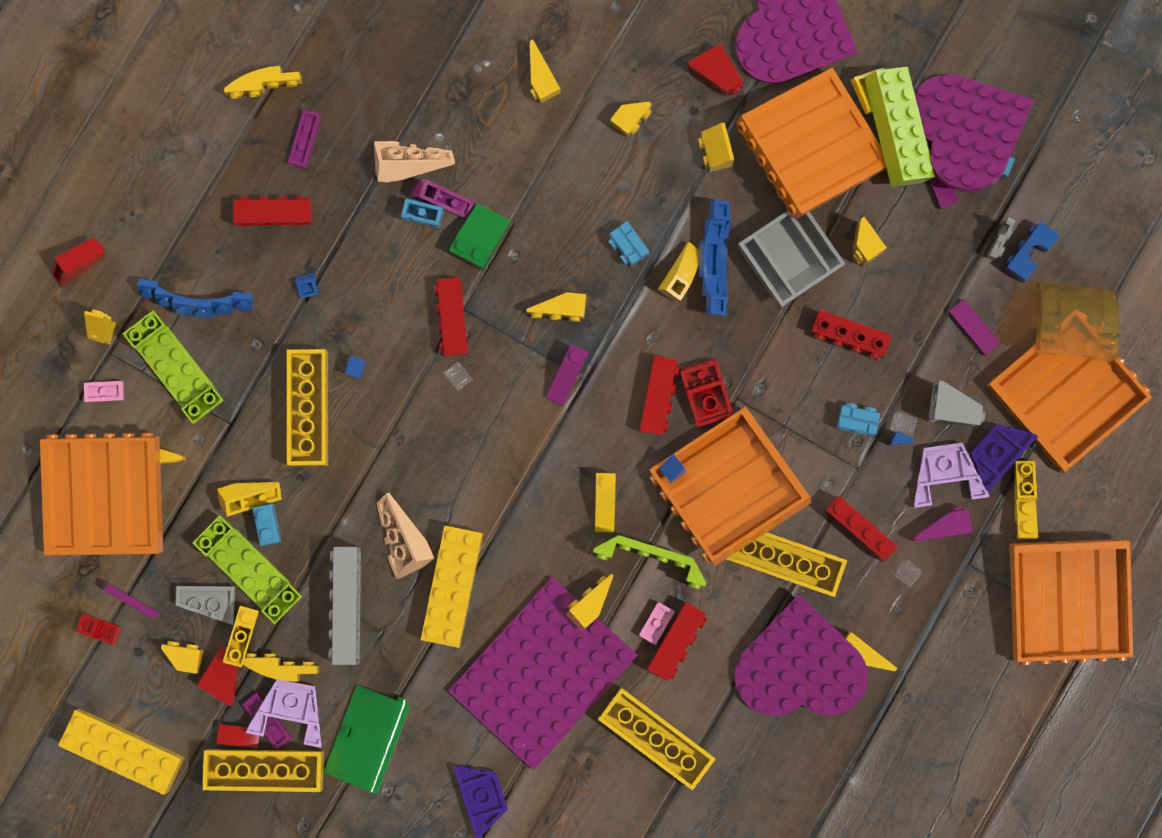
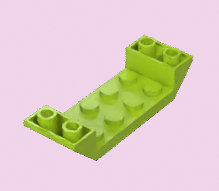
(174, 366)
(248, 568)
(693, 575)

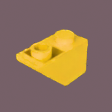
(629, 116)
(184, 658)

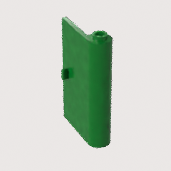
(375, 730)

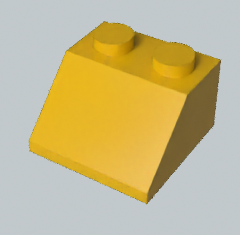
(716, 148)
(866, 243)

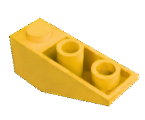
(681, 273)
(566, 305)
(99, 326)
(589, 608)
(240, 636)

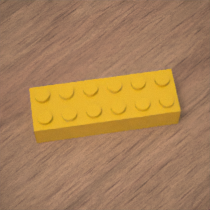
(307, 407)
(792, 563)
(452, 586)
(656, 738)
(121, 751)
(263, 770)

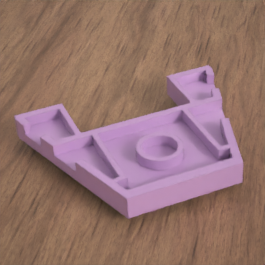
(946, 465)
(289, 702)

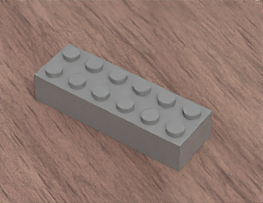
(346, 606)

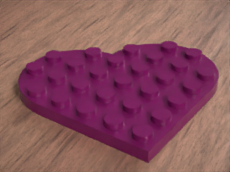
(792, 39)
(970, 129)
(801, 663)

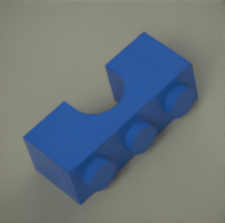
(1039, 237)

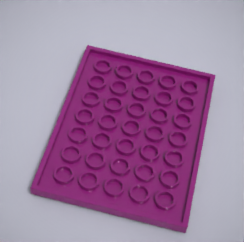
(541, 675)

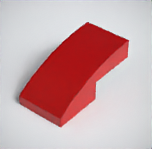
(98, 629)
(236, 736)

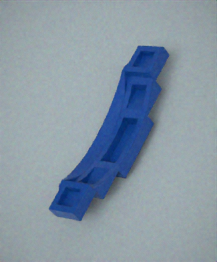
(714, 258)
(195, 307)

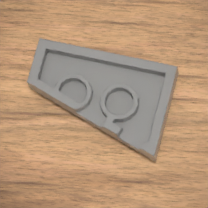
(208, 601)

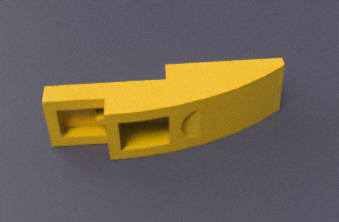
(255, 82)
(1025, 500)
(271, 667)

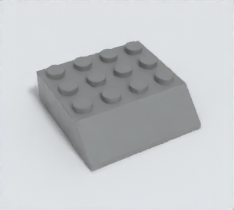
(790, 256)

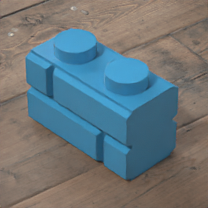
(422, 213)
(628, 244)
(858, 420)
(267, 525)

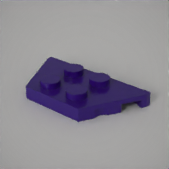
(999, 452)
(481, 797)

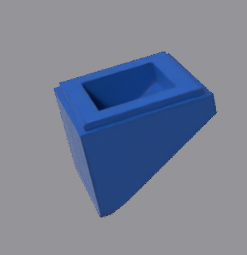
(306, 285)
(354, 367)
(901, 439)
(672, 468)

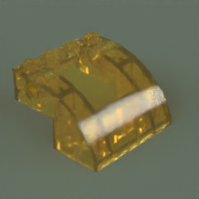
(1076, 321)

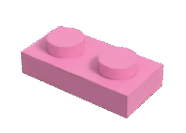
(104, 391)
(656, 623)

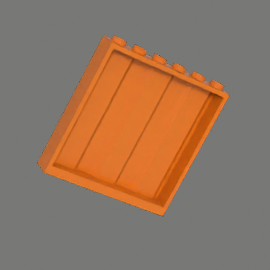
(812, 143)
(1068, 401)
(731, 487)
(101, 494)
(1071, 601)

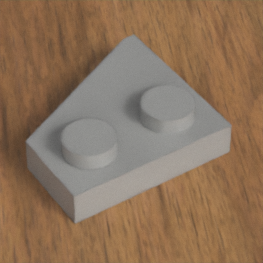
(1003, 234)

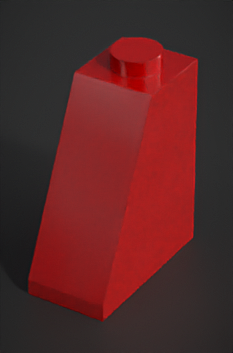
(717, 71)
(76, 261)
(221, 679)

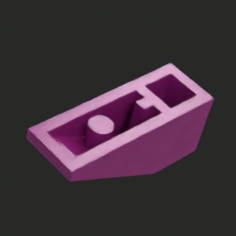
(439, 196)
(567, 374)
(950, 524)

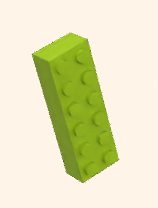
(899, 126)

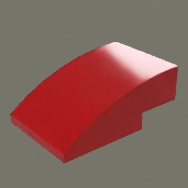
(706, 392)

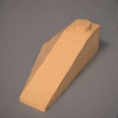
(403, 162)
(406, 544)

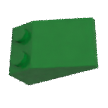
(479, 237)

